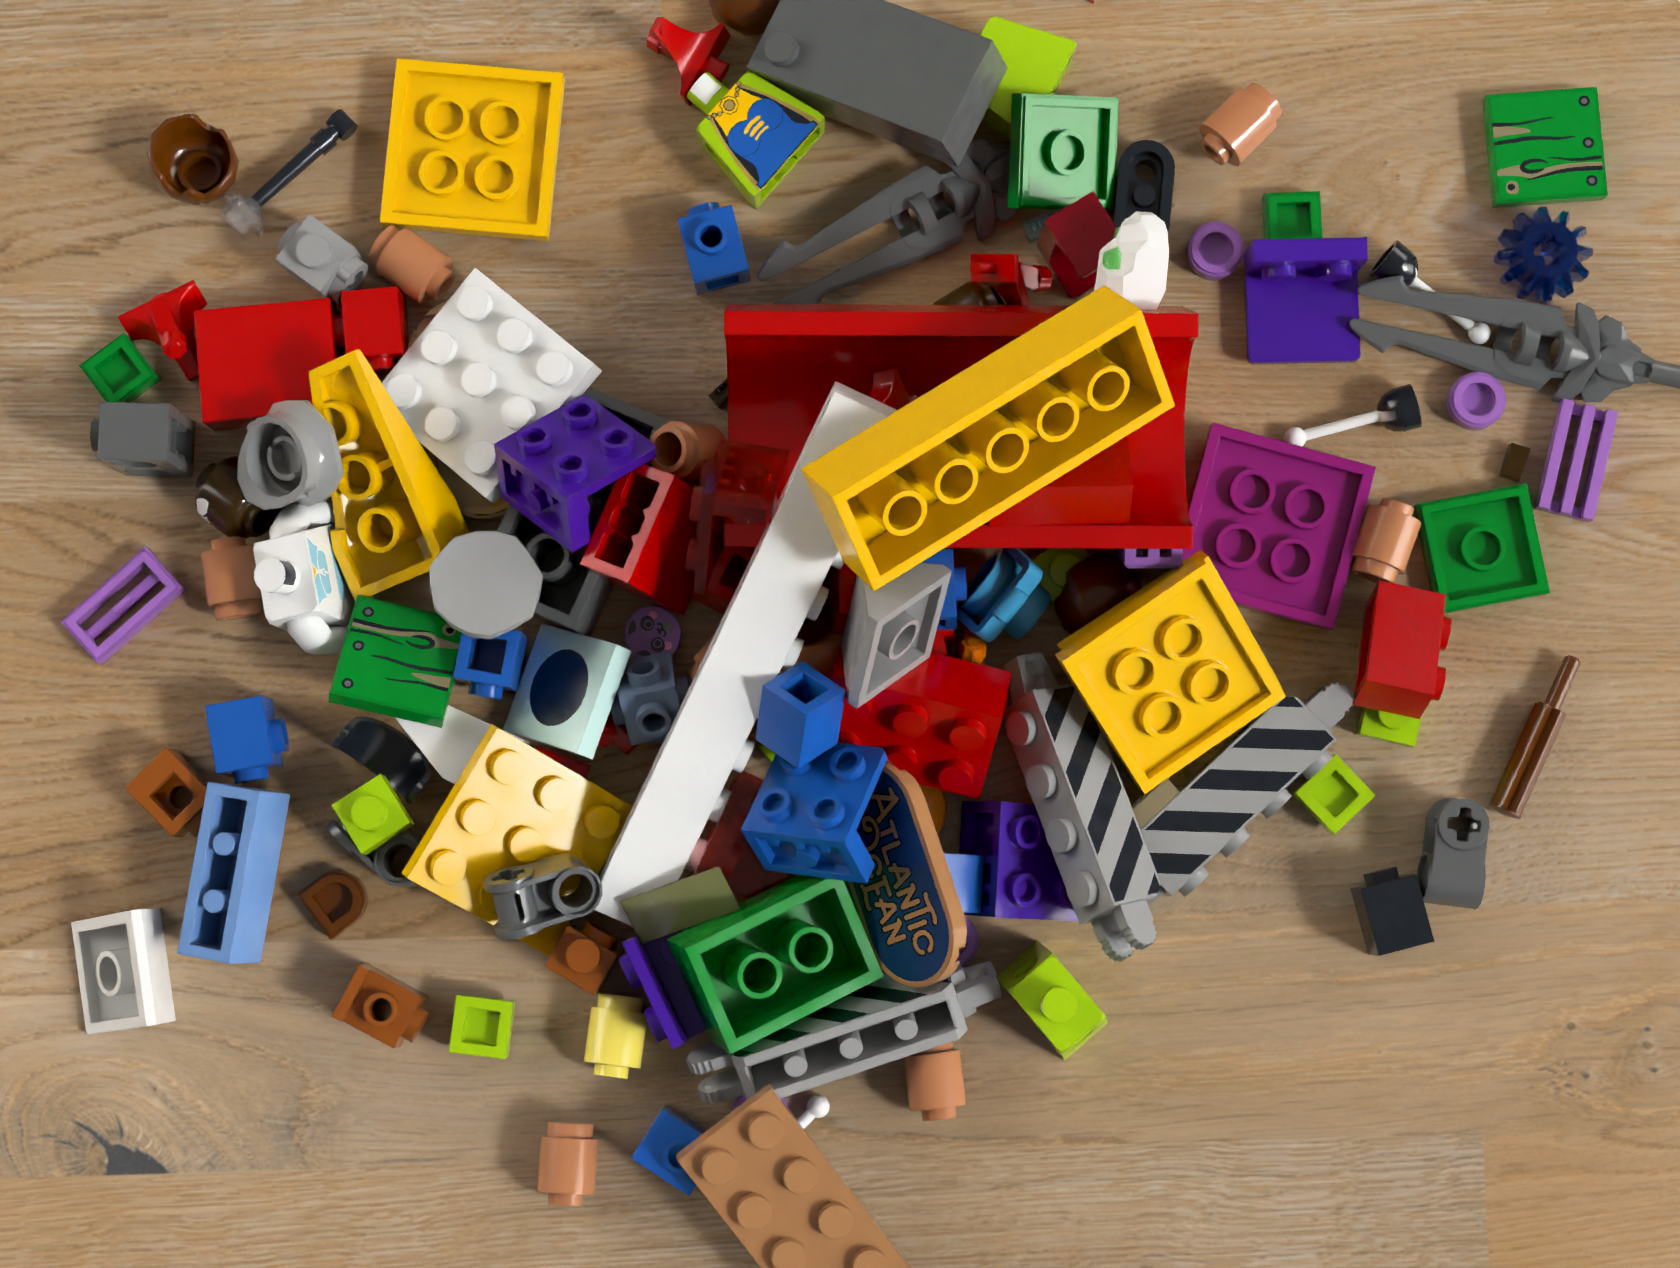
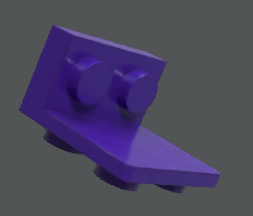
(1302, 299)
(563, 460)
(1018, 862)
(672, 1008)

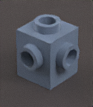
(649, 698)

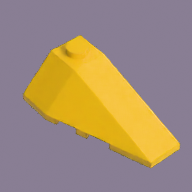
(391, 501)

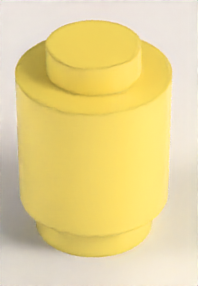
(615, 1035)

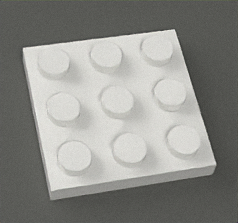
(483, 376)

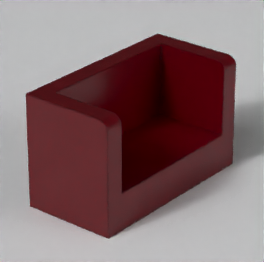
(1073, 241)

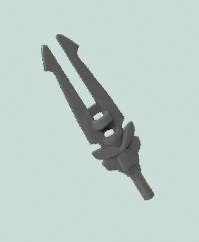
(978, 192)
(1591, 359)

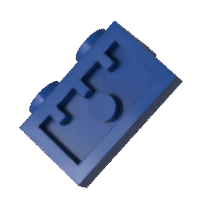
(811, 814)

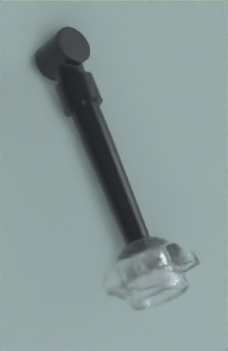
(245, 212)

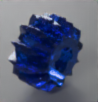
(1555, 241)

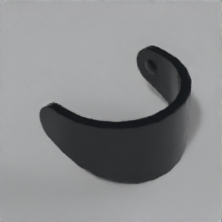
(386, 753)

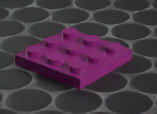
(1278, 523)

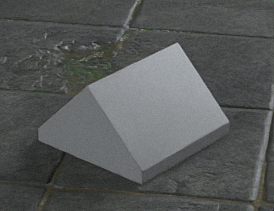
(891, 629)

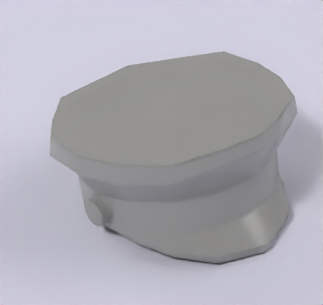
(289, 457)
(485, 584)

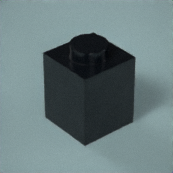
(1391, 912)

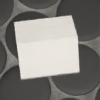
(123, 971)

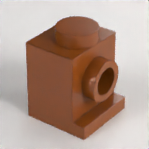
(156, 790)
(586, 955)
(368, 986)

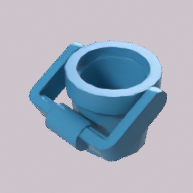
(1004, 596)

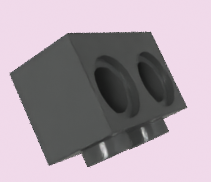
(144, 439)

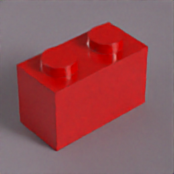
(1401, 650)

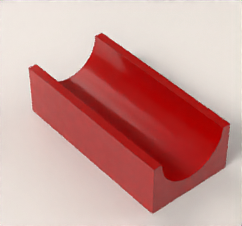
(792, 354)

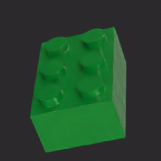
(775, 959)

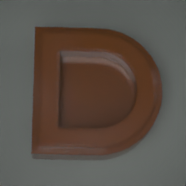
(335, 901)

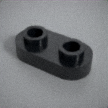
(1141, 195)

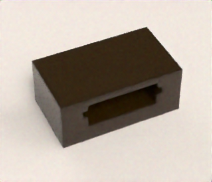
(720, 394)
(1514, 462)

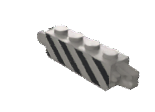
(1239, 784)
(1082, 807)
(849, 1036)

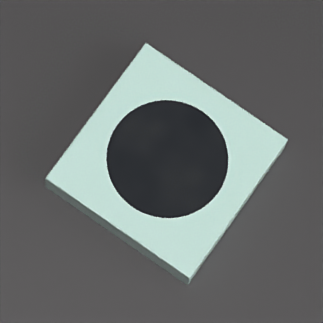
(567, 690)

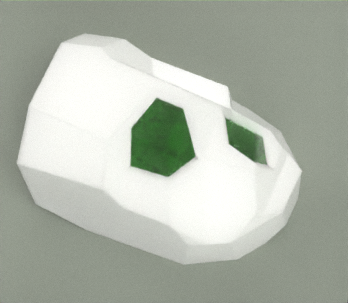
(1136, 261)

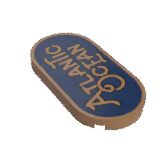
(910, 896)

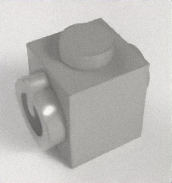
(321, 259)

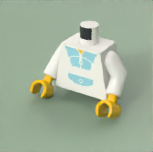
(302, 579)

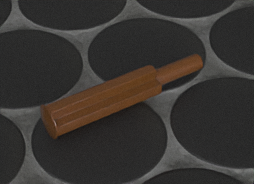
(1534, 745)

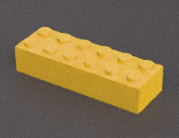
(989, 436)

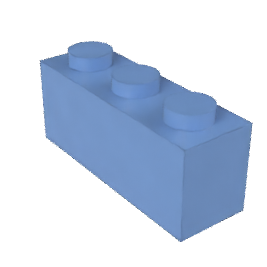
(233, 873)

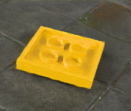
(472, 149)
(1170, 674)
(510, 812)

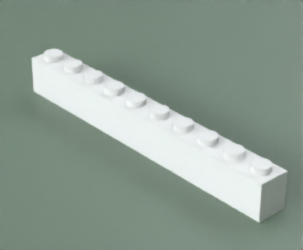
(725, 694)

